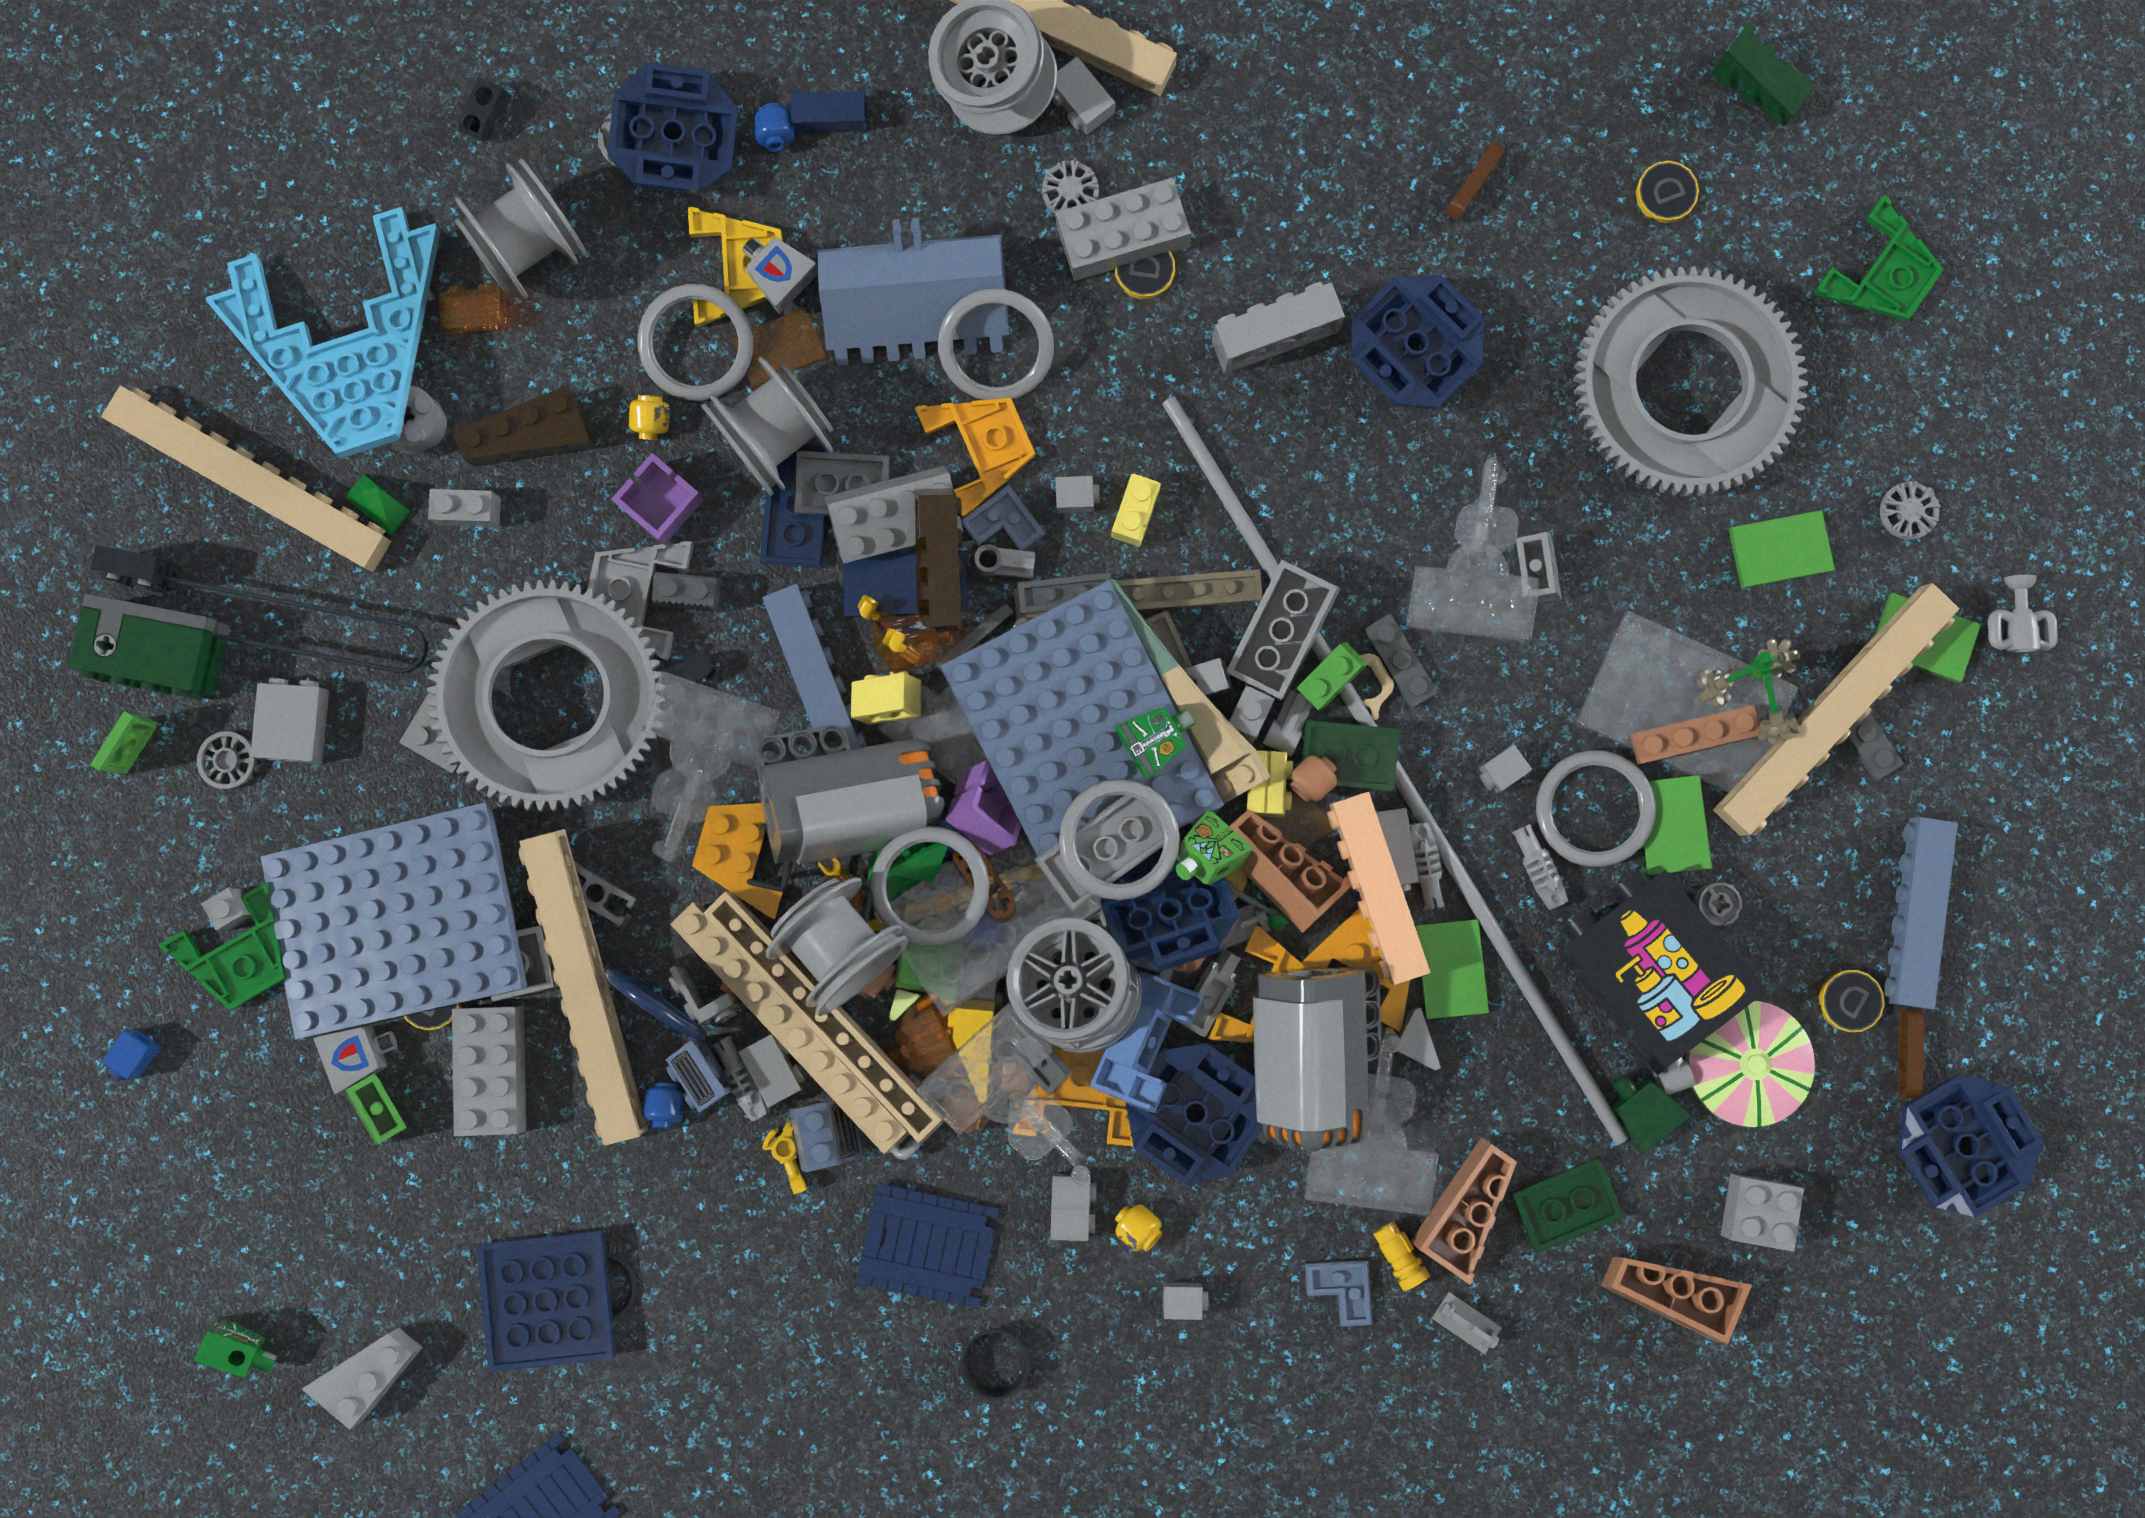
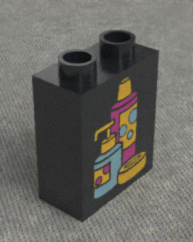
(1659, 968)

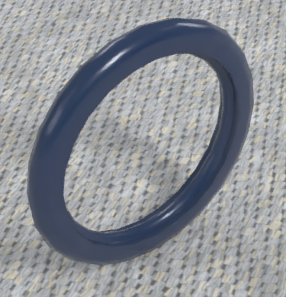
(655, 1004)

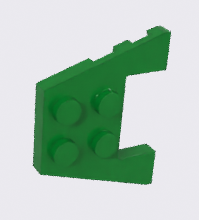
(1896, 278)
(240, 966)

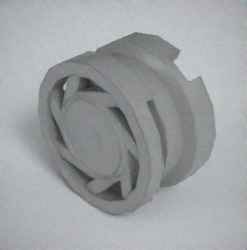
(1718, 903)

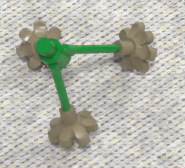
(1775, 658)

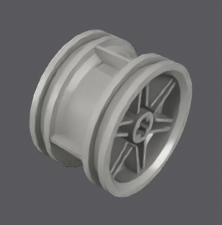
(1034, 963)

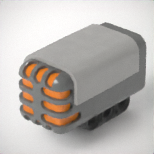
(843, 798)
(1313, 1054)

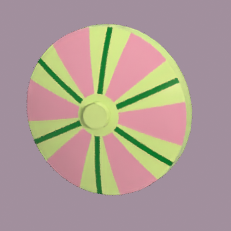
(1754, 1067)

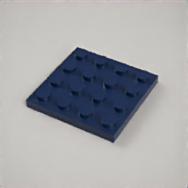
(546, 1301)

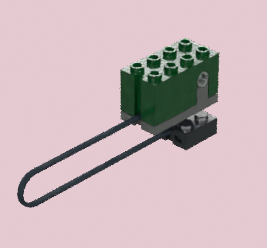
(167, 647)

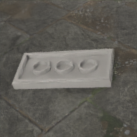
(1106, 847)

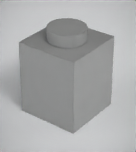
(1076, 494)
(1504, 769)
(227, 909)
(1184, 1300)

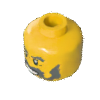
(649, 416)
(1138, 1228)

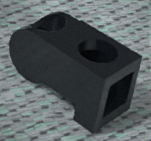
(483, 109)
(695, 668)

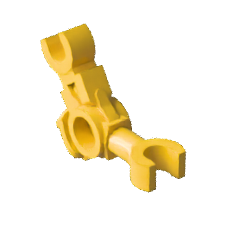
(785, 1150)

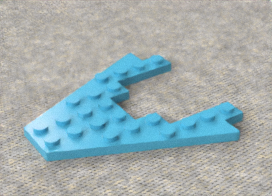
(355, 384)

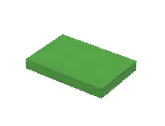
(1781, 549)
(1951, 648)
(1680, 828)
(1456, 969)

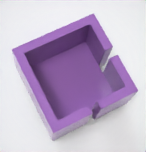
(660, 503)
(982, 815)

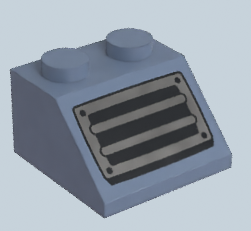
(698, 1074)
(824, 1135)

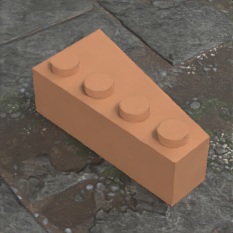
(1287, 874)
(1466, 1211)
(1687, 1298)

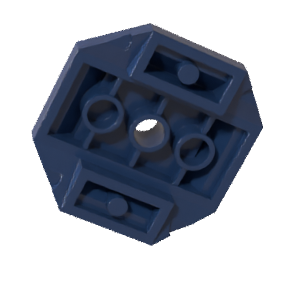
(667, 100)
(1436, 317)
(1157, 942)
(1202, 1147)
(1999, 1149)

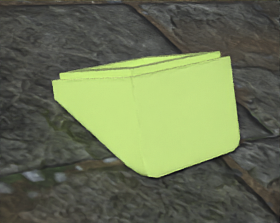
(901, 1002)

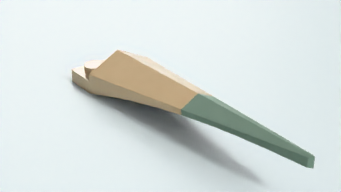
(1222, 749)

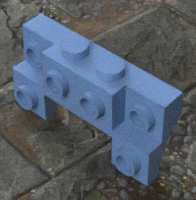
(1127, 1062)

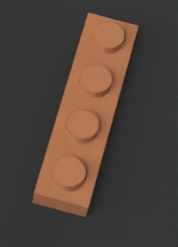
(1695, 734)

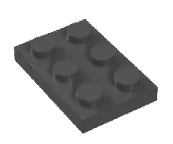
(827, 474)

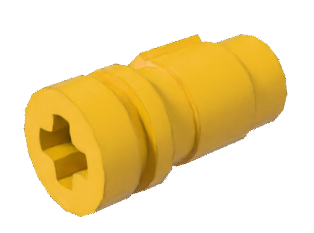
(1399, 1254)

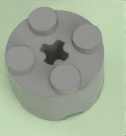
(426, 428)

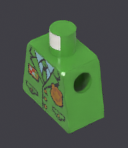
(1211, 850)

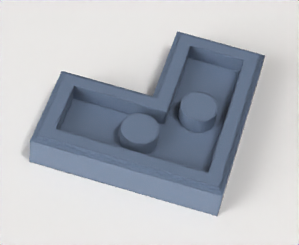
(1006, 513)
(1347, 1280)

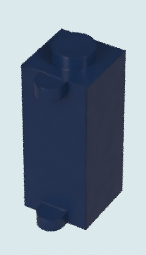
(828, 111)

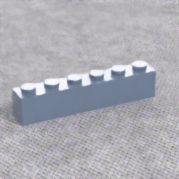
(811, 663)
(1921, 913)

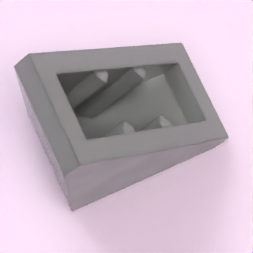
(1417, 1040)

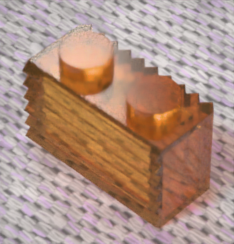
(473, 309)

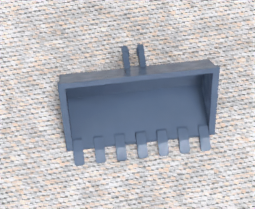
(906, 290)

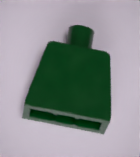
(1645, 1112)

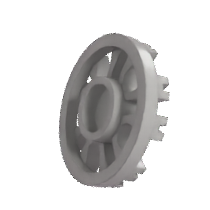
(1070, 187)
(1909, 510)
(226, 760)

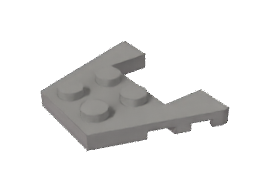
(628, 580)

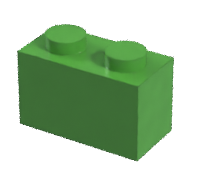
(1332, 676)
(375, 1109)

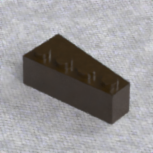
(529, 430)
(938, 557)

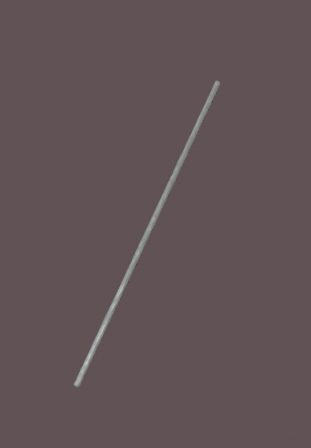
(1411, 796)

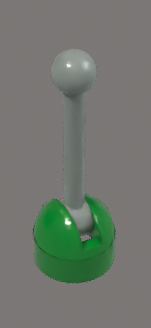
(1276, 918)

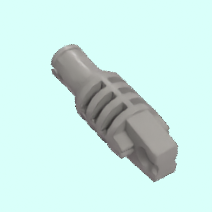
(1427, 864)
(1541, 869)
(740, 1080)

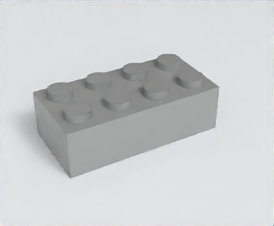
(1123, 228)
(1277, 327)
(881, 514)
(1283, 630)
(488, 1071)

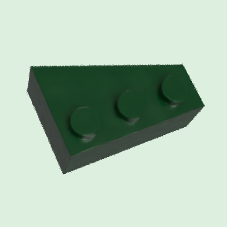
(1762, 78)

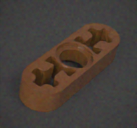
(1475, 181)
(1003, 894)
(1910, 1053)

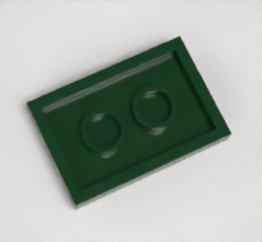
(1361, 753)
(1566, 1205)

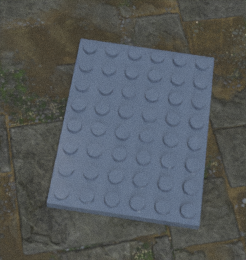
(1048, 711)
(394, 921)

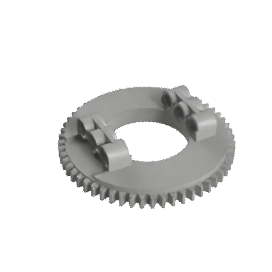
(1750, 426)
(519, 630)

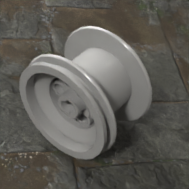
(975, 45)
(519, 229)
(770, 424)
(835, 943)

